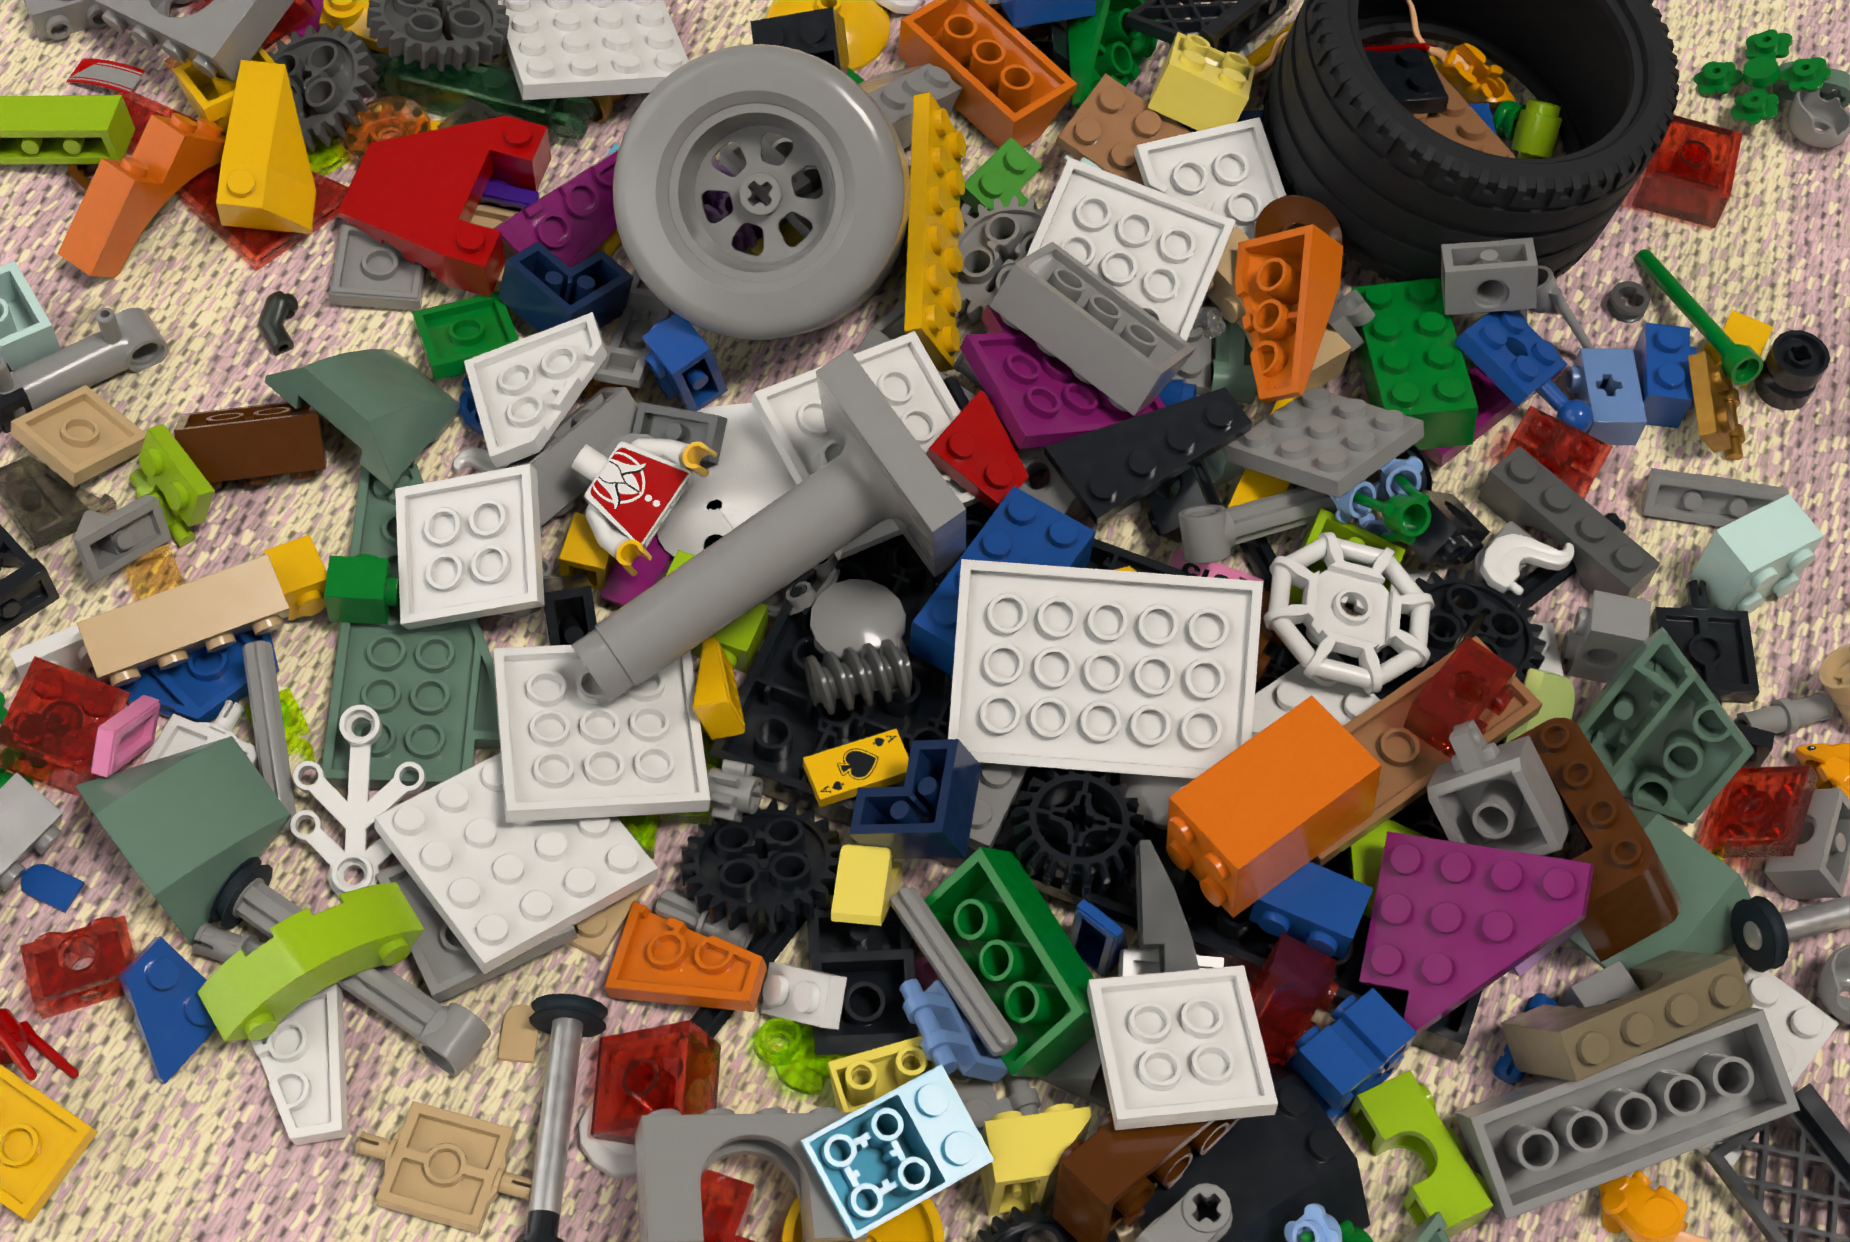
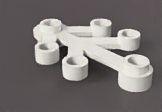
(357, 811)

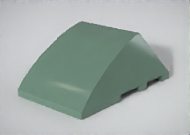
(376, 403)
(1664, 732)
(188, 823)
(1706, 894)

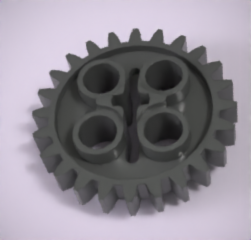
(439, 30)
(328, 80)

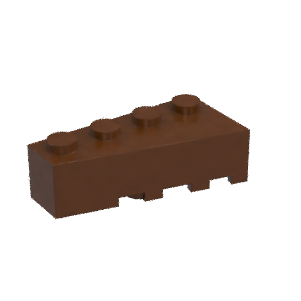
(1118, 1172)

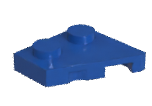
(166, 1006)

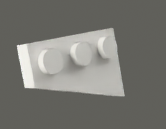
(308, 1068)

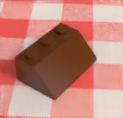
(254, 442)

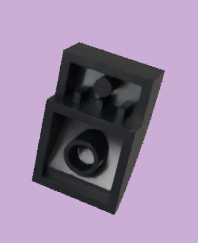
(875, 967)

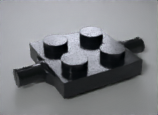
(1714, 644)

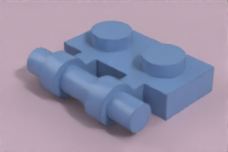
(947, 1032)

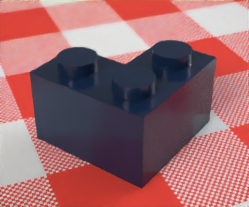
(551, 293)
(932, 810)

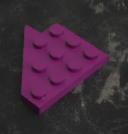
(1035, 391)
(1463, 917)

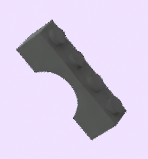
(1533, 496)

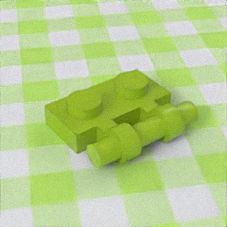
(175, 481)

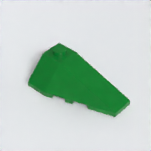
(1104, 46)

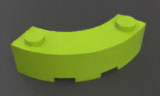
(306, 956)

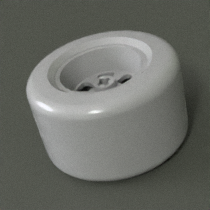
(669, 166)

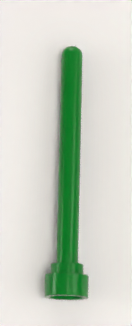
(1738, 360)

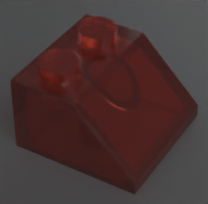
(1288, 994)
(653, 1071)

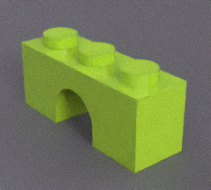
(1404, 1116)

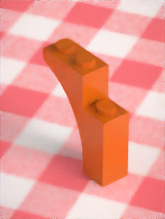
(132, 190)

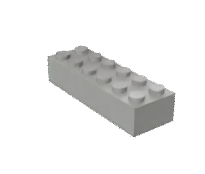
(1648, 1109)

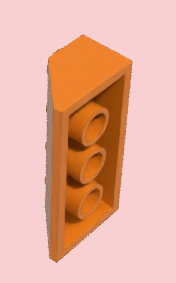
(1004, 77)

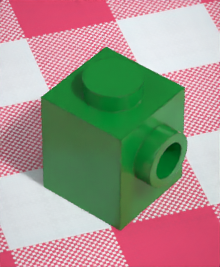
(360, 589)

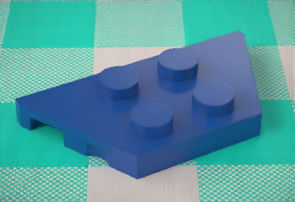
(201, 684)

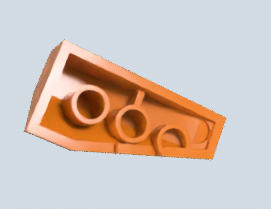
(1287, 299)

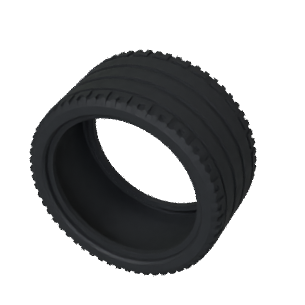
(1413, 189)

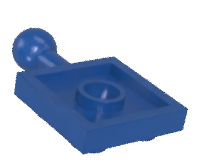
(1521, 364)

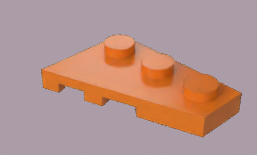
(678, 966)

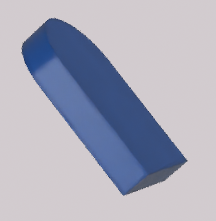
(51, 886)

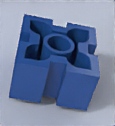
(1352, 1052)

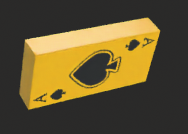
(859, 764)

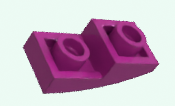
(623, 587)

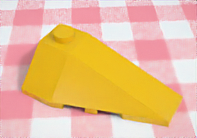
(264, 156)

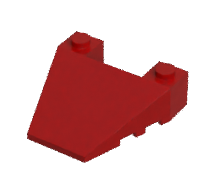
(426, 189)

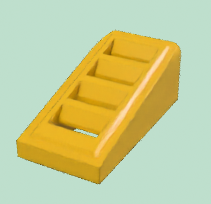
(716, 693)

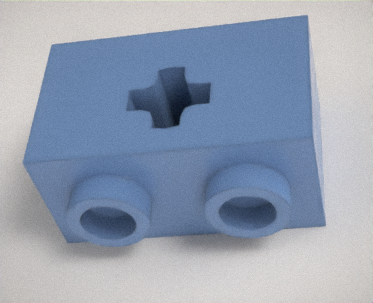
(1612, 389)

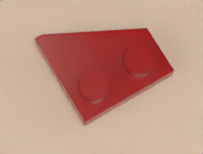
(979, 453)

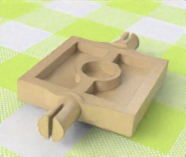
(445, 1167)

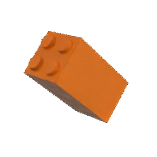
(1271, 806)

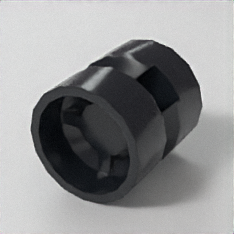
(1792, 370)

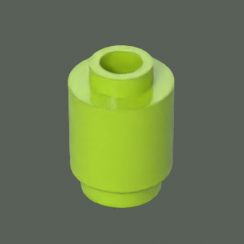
(1537, 130)

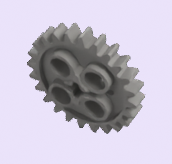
(983, 249)

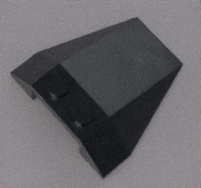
(1274, 1169)

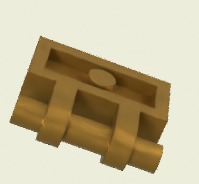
(1716, 406)

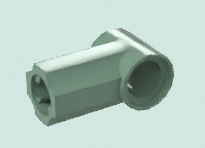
(1232, 364)

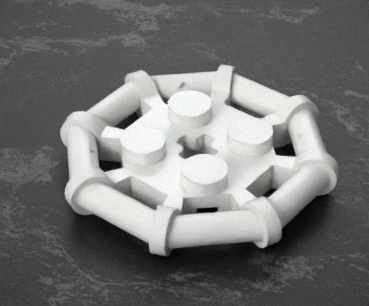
(1336, 630)

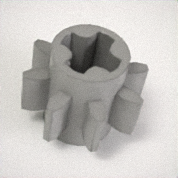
(734, 790)

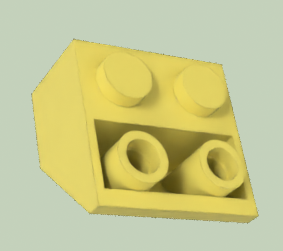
(1201, 84)
(876, 1072)
(1028, 1155)

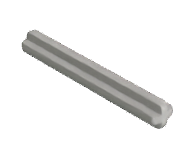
(268, 722)
(954, 971)

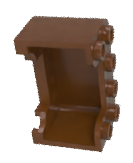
(1629, 883)

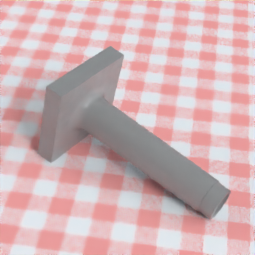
(872, 480)

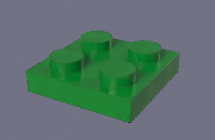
(462, 331)

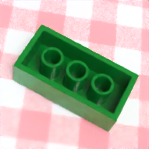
(1414, 363)
(1018, 958)

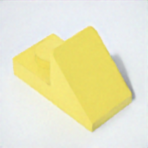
(864, 884)

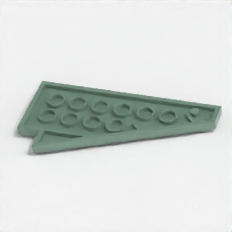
(422, 682)

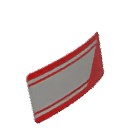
(106, 74)

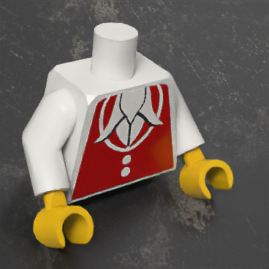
(636, 491)

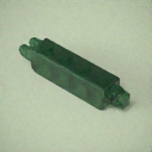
(497, 87)

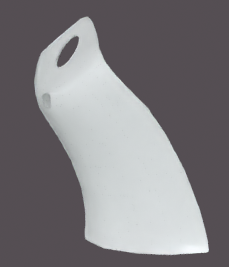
(744, 480)

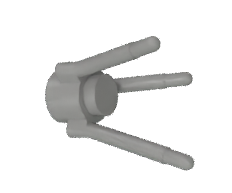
(1551, 297)

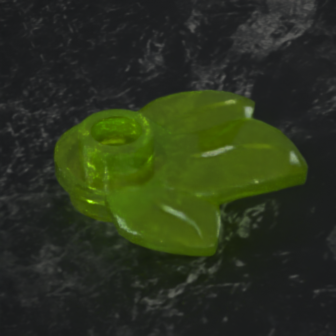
(796, 1060)

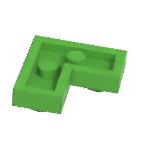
(1001, 178)

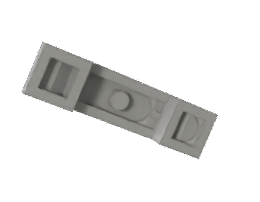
(627, 349)

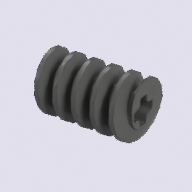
(859, 675)

